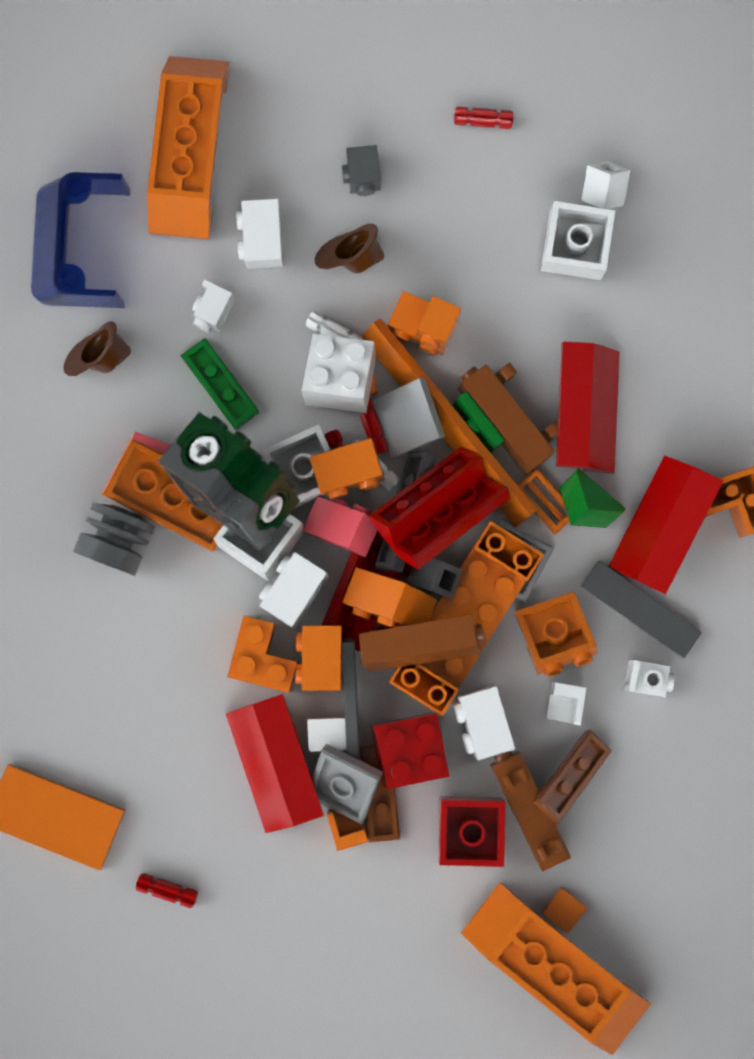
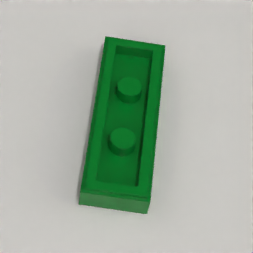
(220, 384)

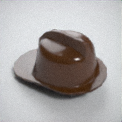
(352, 250)
(98, 351)

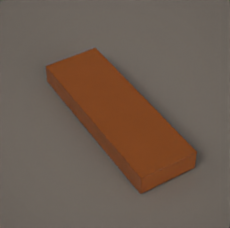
(572, 776)
(383, 813)

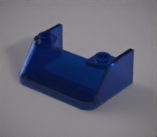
(52, 279)

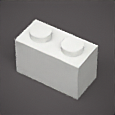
(261, 234)

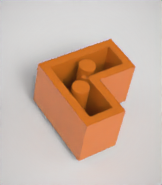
(424, 322)
(348, 467)
(737, 496)
(388, 599)
(252, 658)
(320, 658)

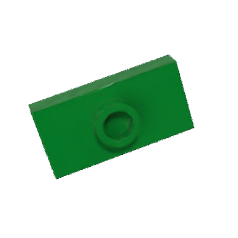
(478, 421)

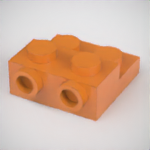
(556, 634)

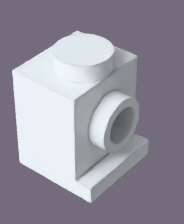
(212, 307)
(637, 676)

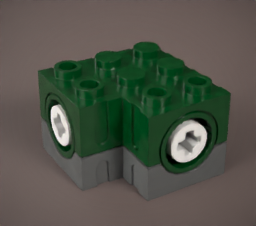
(229, 479)

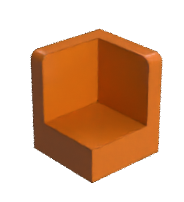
(346, 831)

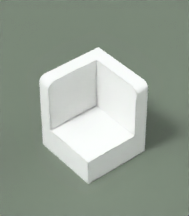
(605, 185)
(566, 703)
(326, 731)

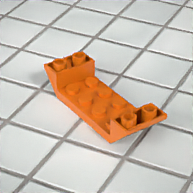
(185, 147)
(487, 588)
(554, 970)

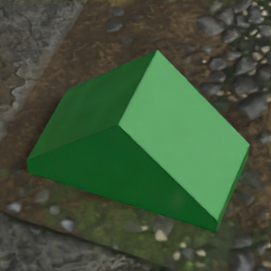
(588, 502)

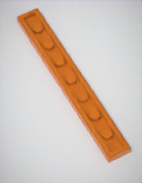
(457, 432)

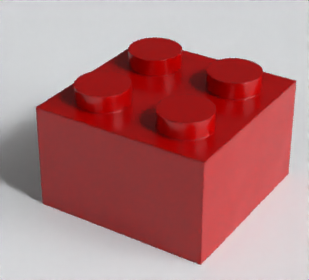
(410, 750)
(471, 831)

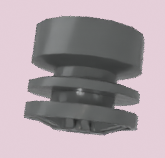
(114, 538)

